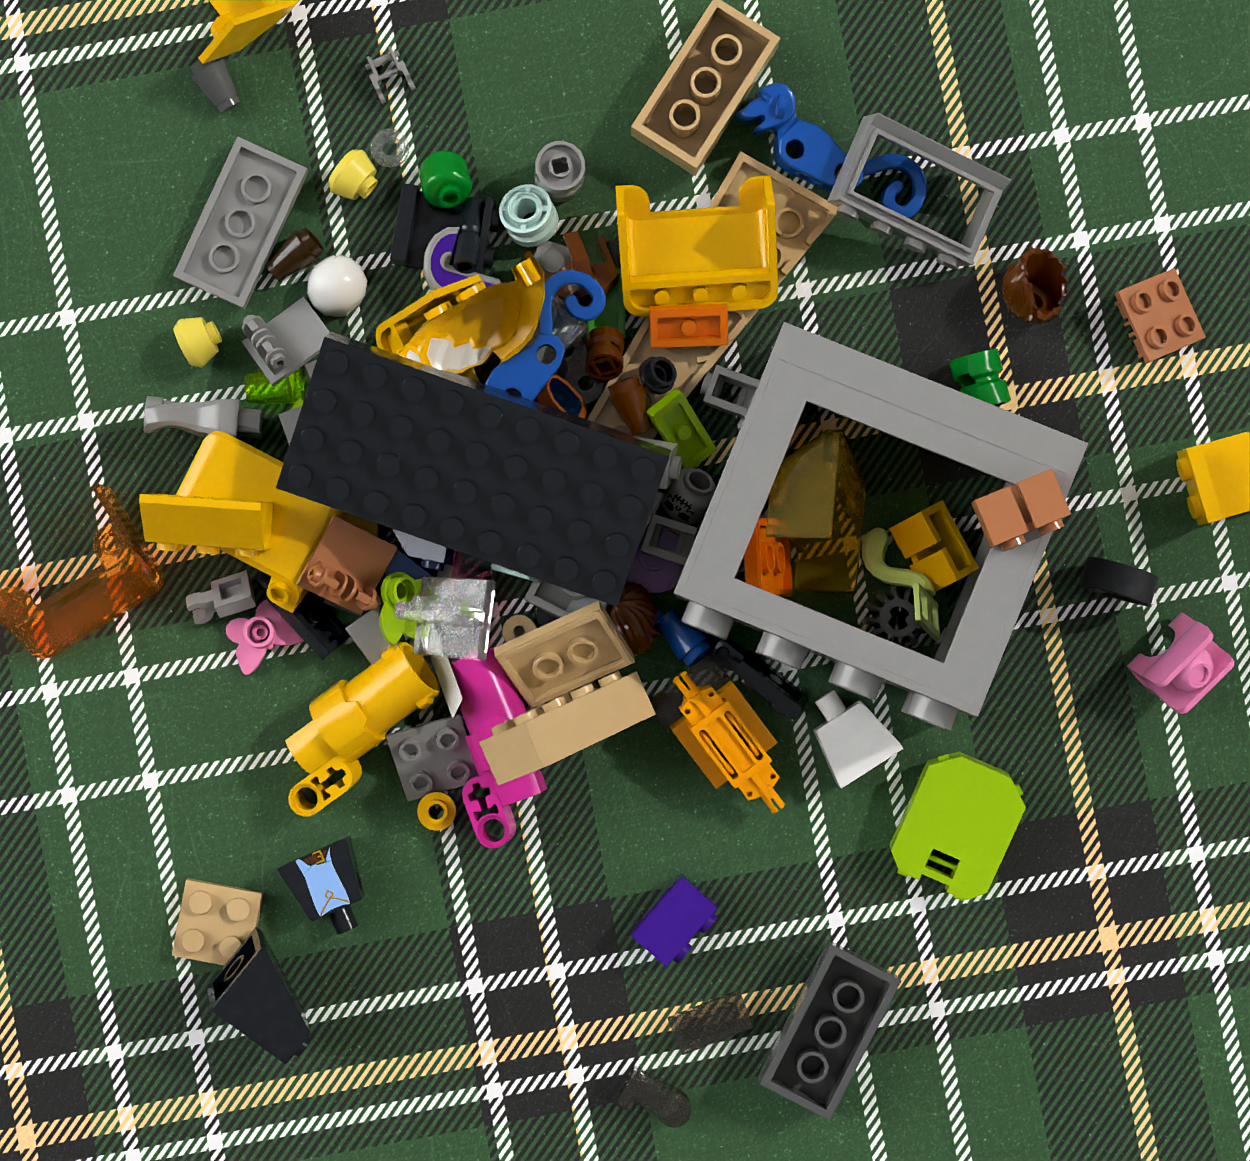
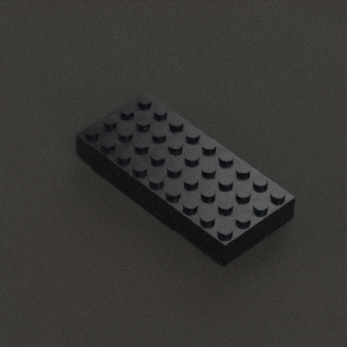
(473, 468)

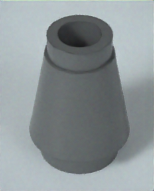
(215, 83)

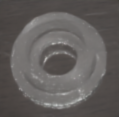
(389, 136)

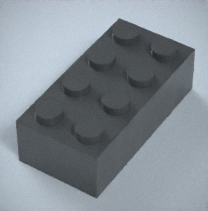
(829, 1029)

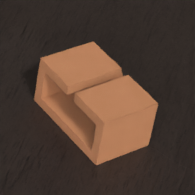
(1021, 509)

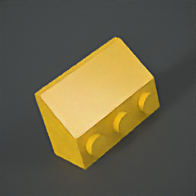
(206, 523)

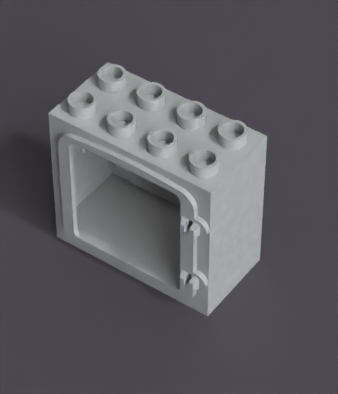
(916, 411)

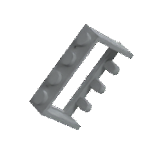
(888, 222)

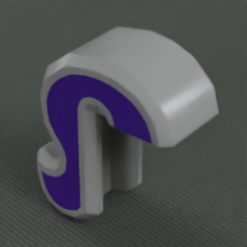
(437, 261)

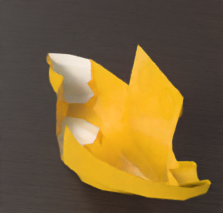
(493, 320)

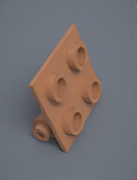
(1159, 315)
(347, 566)

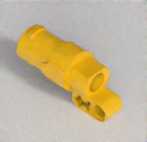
(355, 719)

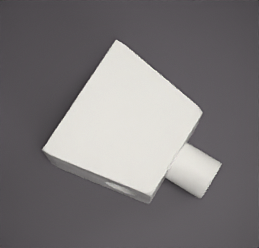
(852, 739)

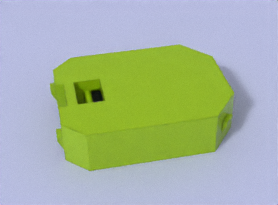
(964, 813)

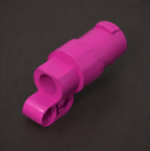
(488, 701)

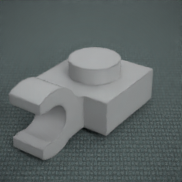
(227, 597)

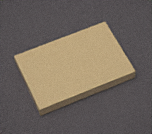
(564, 654)

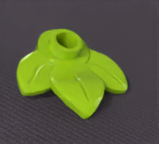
(392, 627)

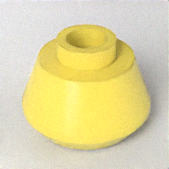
(353, 176)
(197, 340)

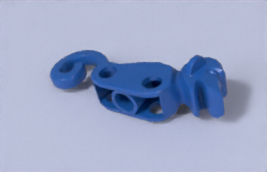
(819, 153)
(524, 370)

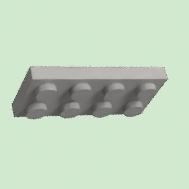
(241, 222)

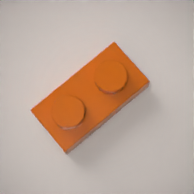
(688, 325)

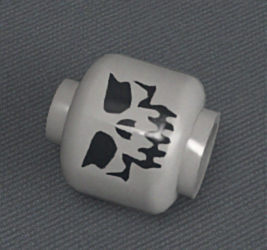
(689, 496)

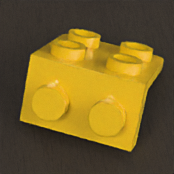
(1217, 478)

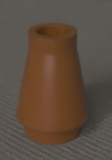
(631, 403)

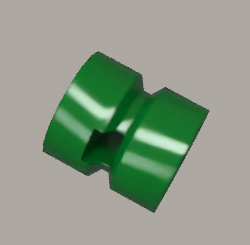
(980, 377)

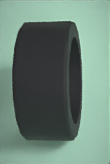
(1119, 581)

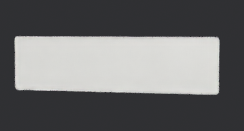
(448, 683)

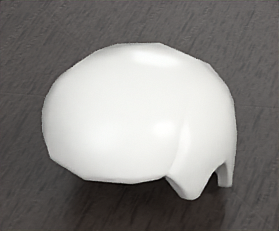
(336, 286)

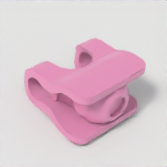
(1186, 668)

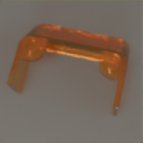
(120, 583)

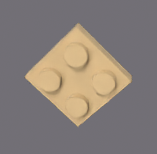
(214, 920)

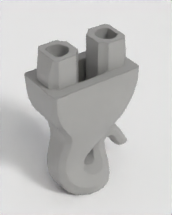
(203, 417)

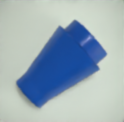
(685, 641)

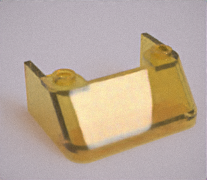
(820, 509)

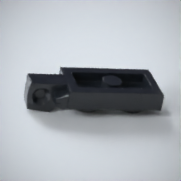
(311, 621)
(760, 677)

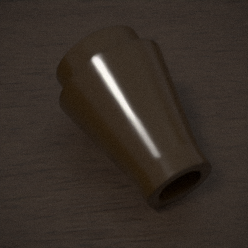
(296, 254)

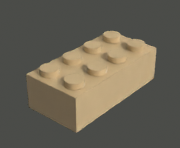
(705, 86)
(565, 726)

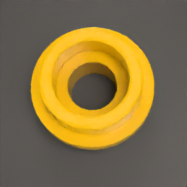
(441, 799)

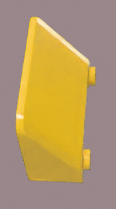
(698, 252)
(238, 471)

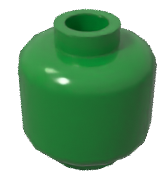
(445, 179)

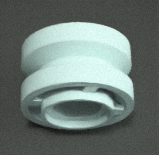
(522, 201)

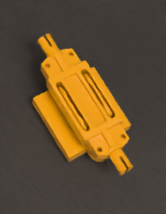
(727, 739)

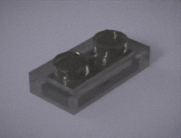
(710, 1022)

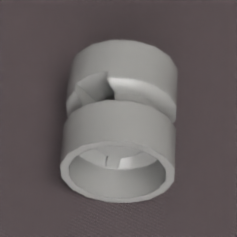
(560, 170)

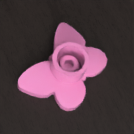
(258, 635)

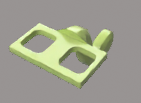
(873, 555)

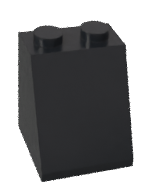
(259, 999)

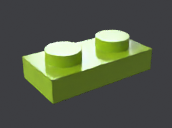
(679, 424)

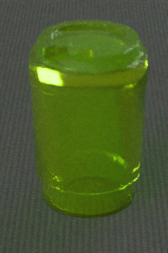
(260, 390)

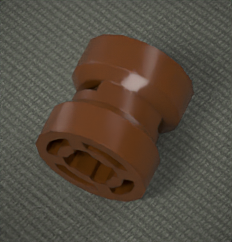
(604, 353)

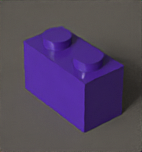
(675, 921)

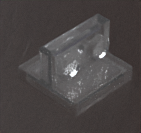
(451, 617)

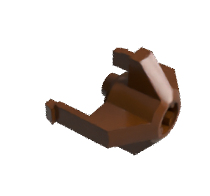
(603, 273)

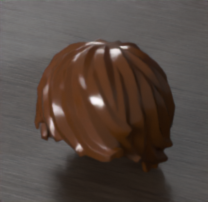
(1035, 286)
(635, 617)

